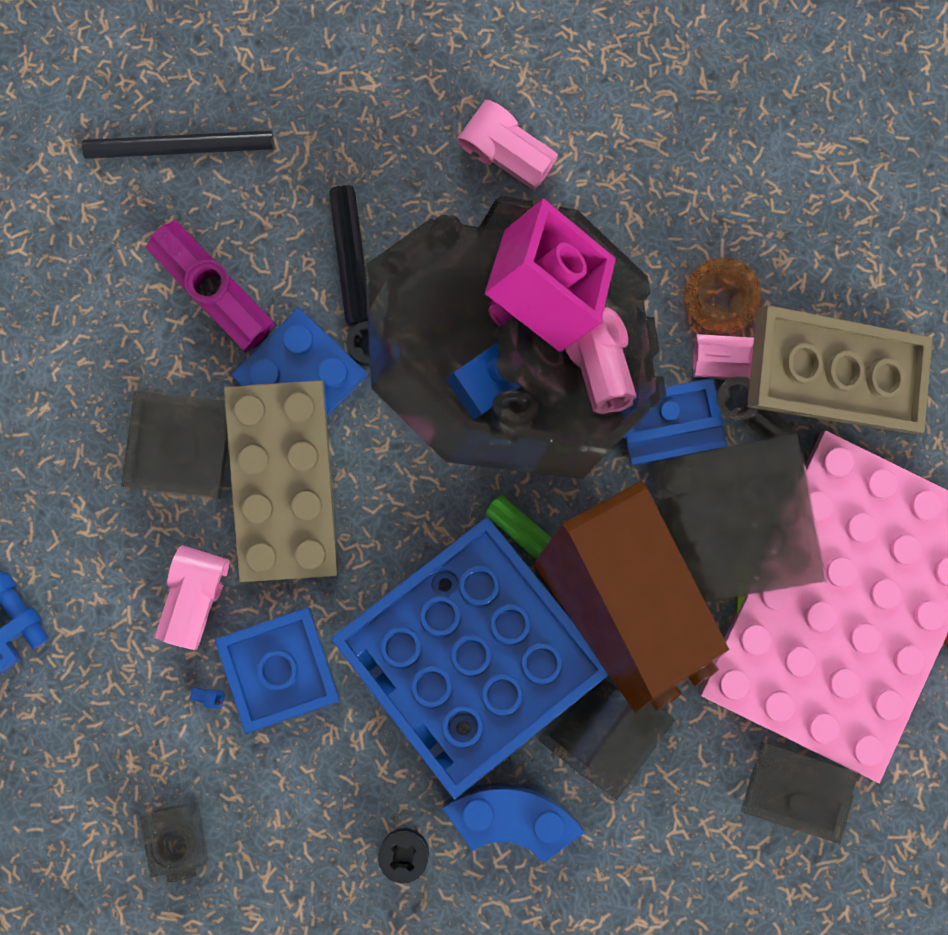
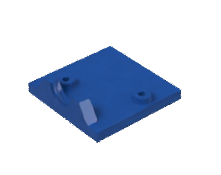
(476, 654)

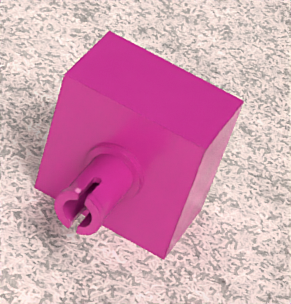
(550, 277)

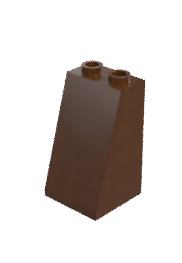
(633, 598)

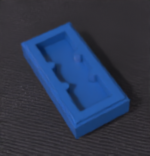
(480, 382)

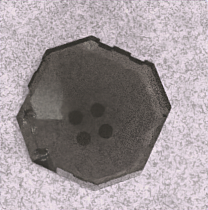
(434, 318)

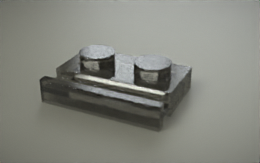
(800, 792)

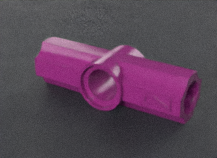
(191, 266)

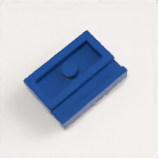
(680, 425)

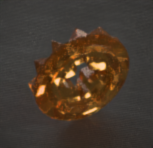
(731, 276)

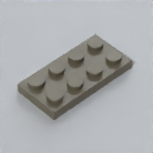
(839, 370)
(281, 480)

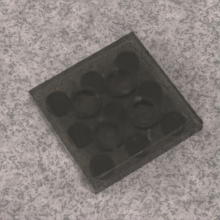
(742, 517)

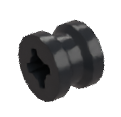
(405, 841)

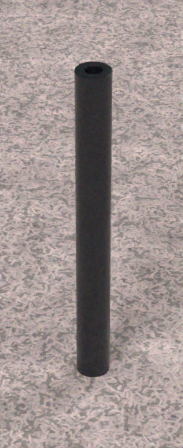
(178, 144)

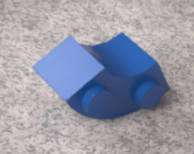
(513, 815)

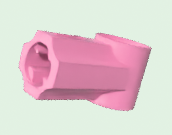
(499, 140)
(722, 356)
(604, 364)
(193, 588)

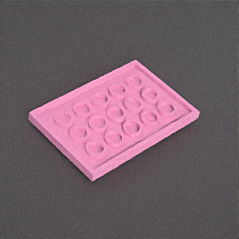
(850, 654)

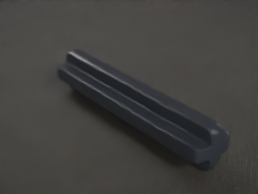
(349, 253)

